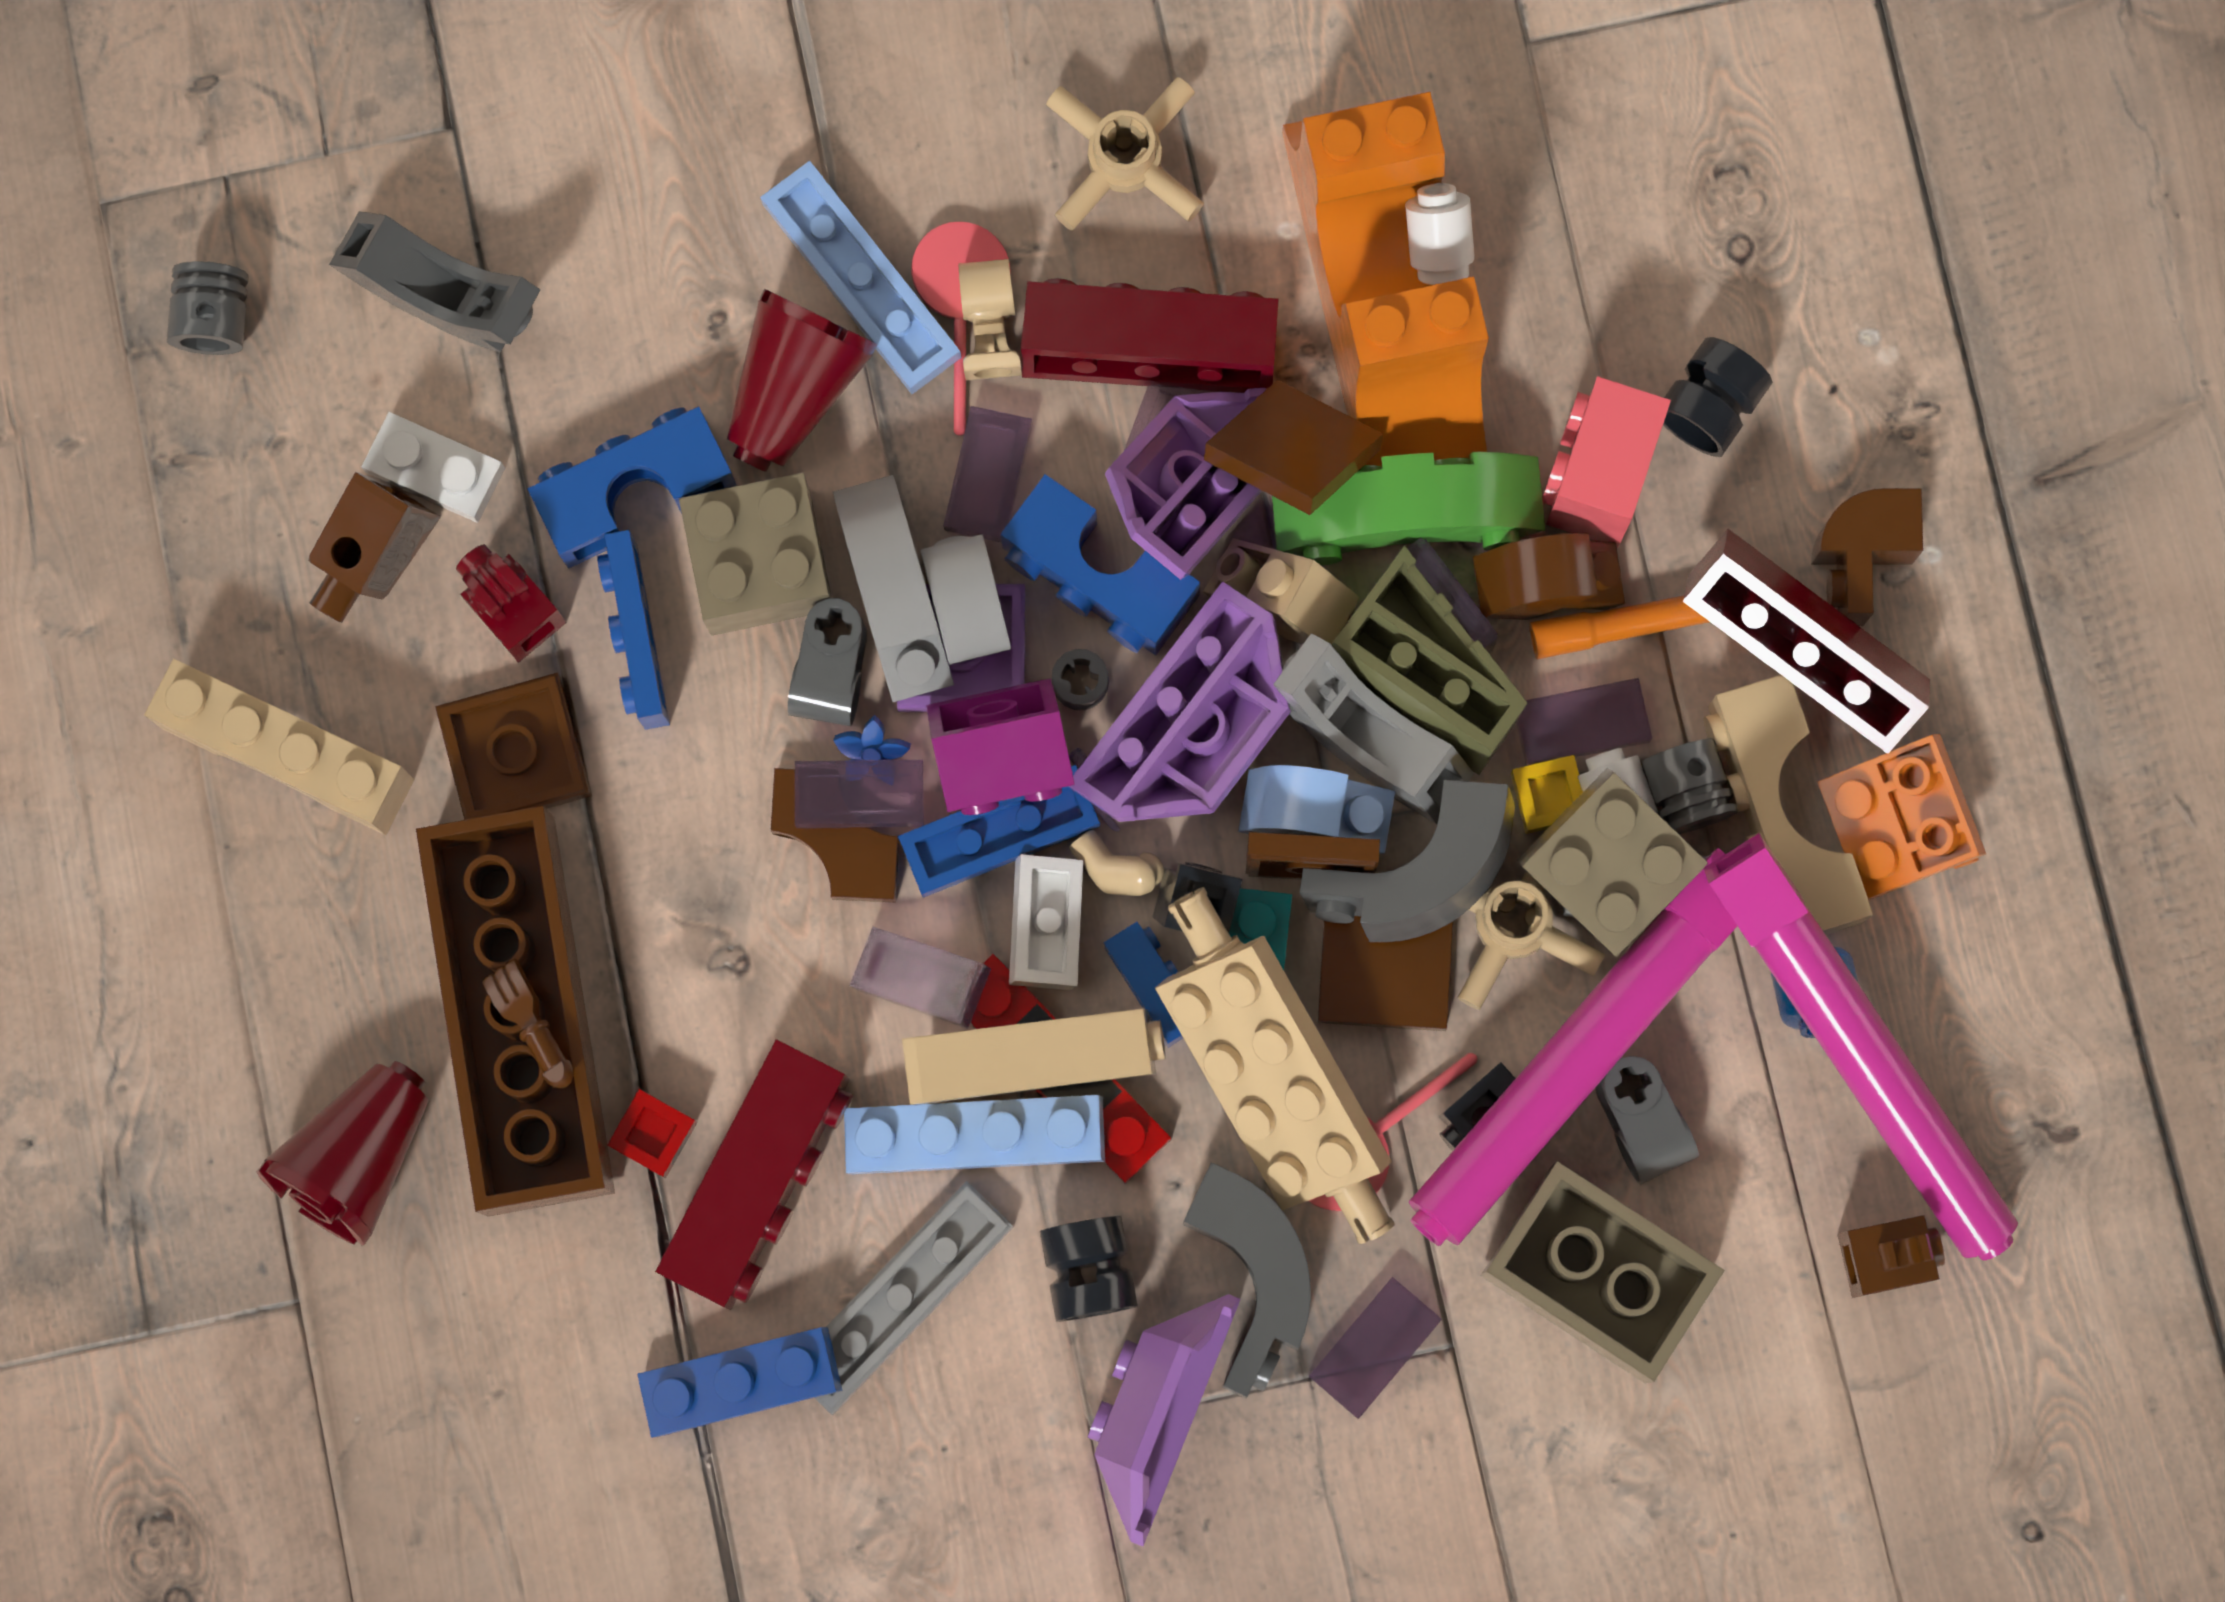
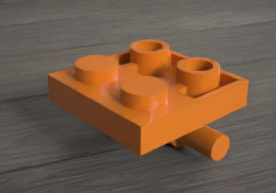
(1902, 816)

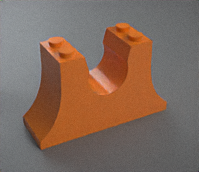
(1399, 345)

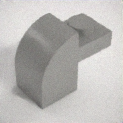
(965, 598)

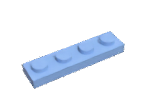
(860, 277)
(974, 1134)

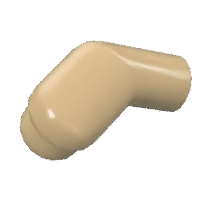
(1117, 872)

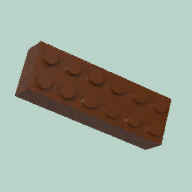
(490, 899)

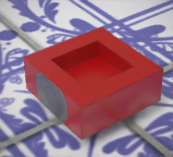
(652, 1133)

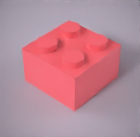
(1610, 454)

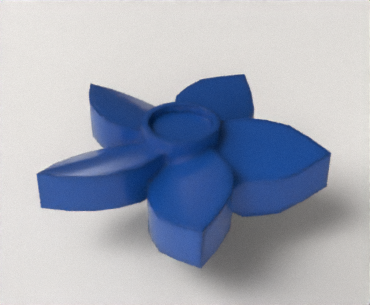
(870, 743)

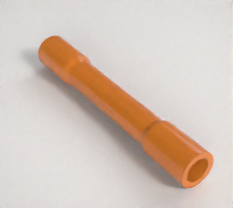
(1586, 630)

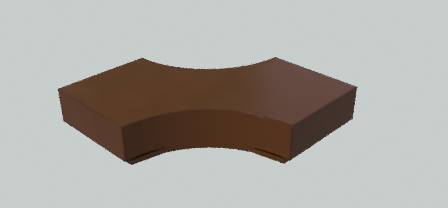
(857, 859)

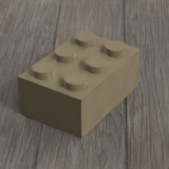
(1602, 1273)

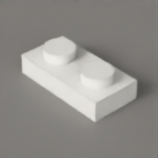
(433, 467)
(1046, 922)

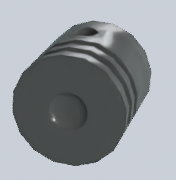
(207, 308)
(1690, 785)

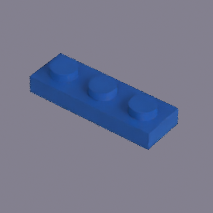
(633, 631)
(972, 845)
(739, 1382)

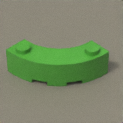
(1412, 497)

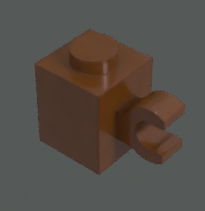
(1891, 1255)

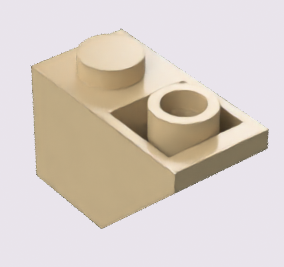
(1288, 586)

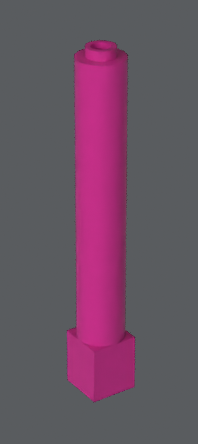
(1862, 1048)
(1572, 1063)

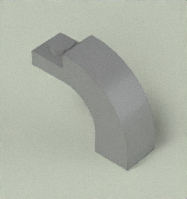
(893, 588)
(1367, 731)

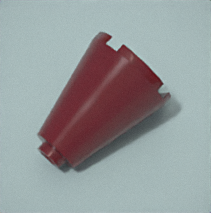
(790, 379)
(351, 1152)

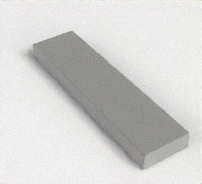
(911, 1288)

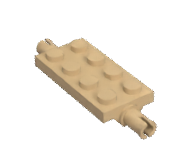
(1273, 1071)

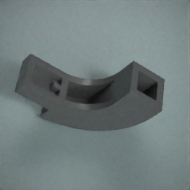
(432, 284)
(1435, 885)
(1268, 1245)

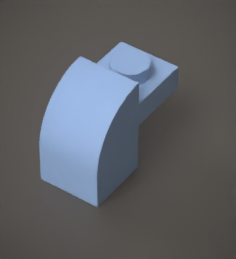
(1314, 804)

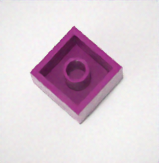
(1000, 747)

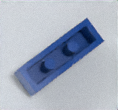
(1143, 969)

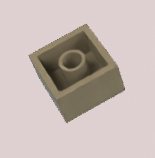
(755, 553)
(1612, 861)

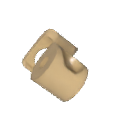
(987, 303)

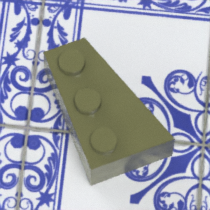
(1428, 666)

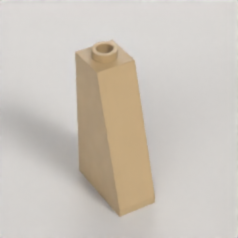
(1032, 1056)

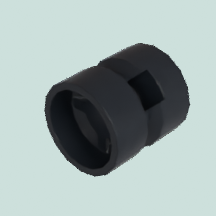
(1718, 389)
(1086, 1245)

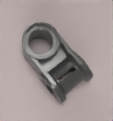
(829, 676)
(1650, 1130)

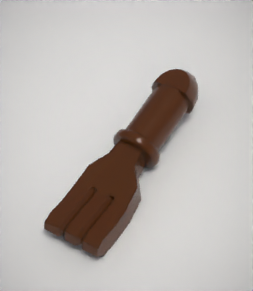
(518, 1002)

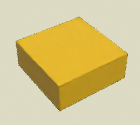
(1545, 791)

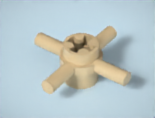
(1123, 129)
(1503, 945)

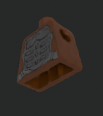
(381, 527)

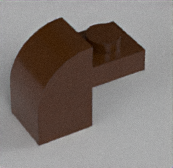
(1863, 532)
(1548, 575)

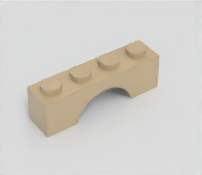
(1757, 732)
(279, 746)

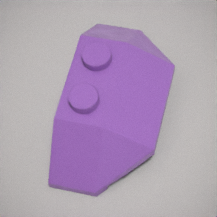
(1166, 489)
(1193, 718)
(1156, 1408)

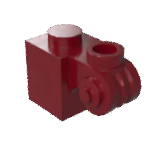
(508, 601)

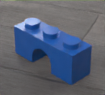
(581, 498)
(1138, 603)

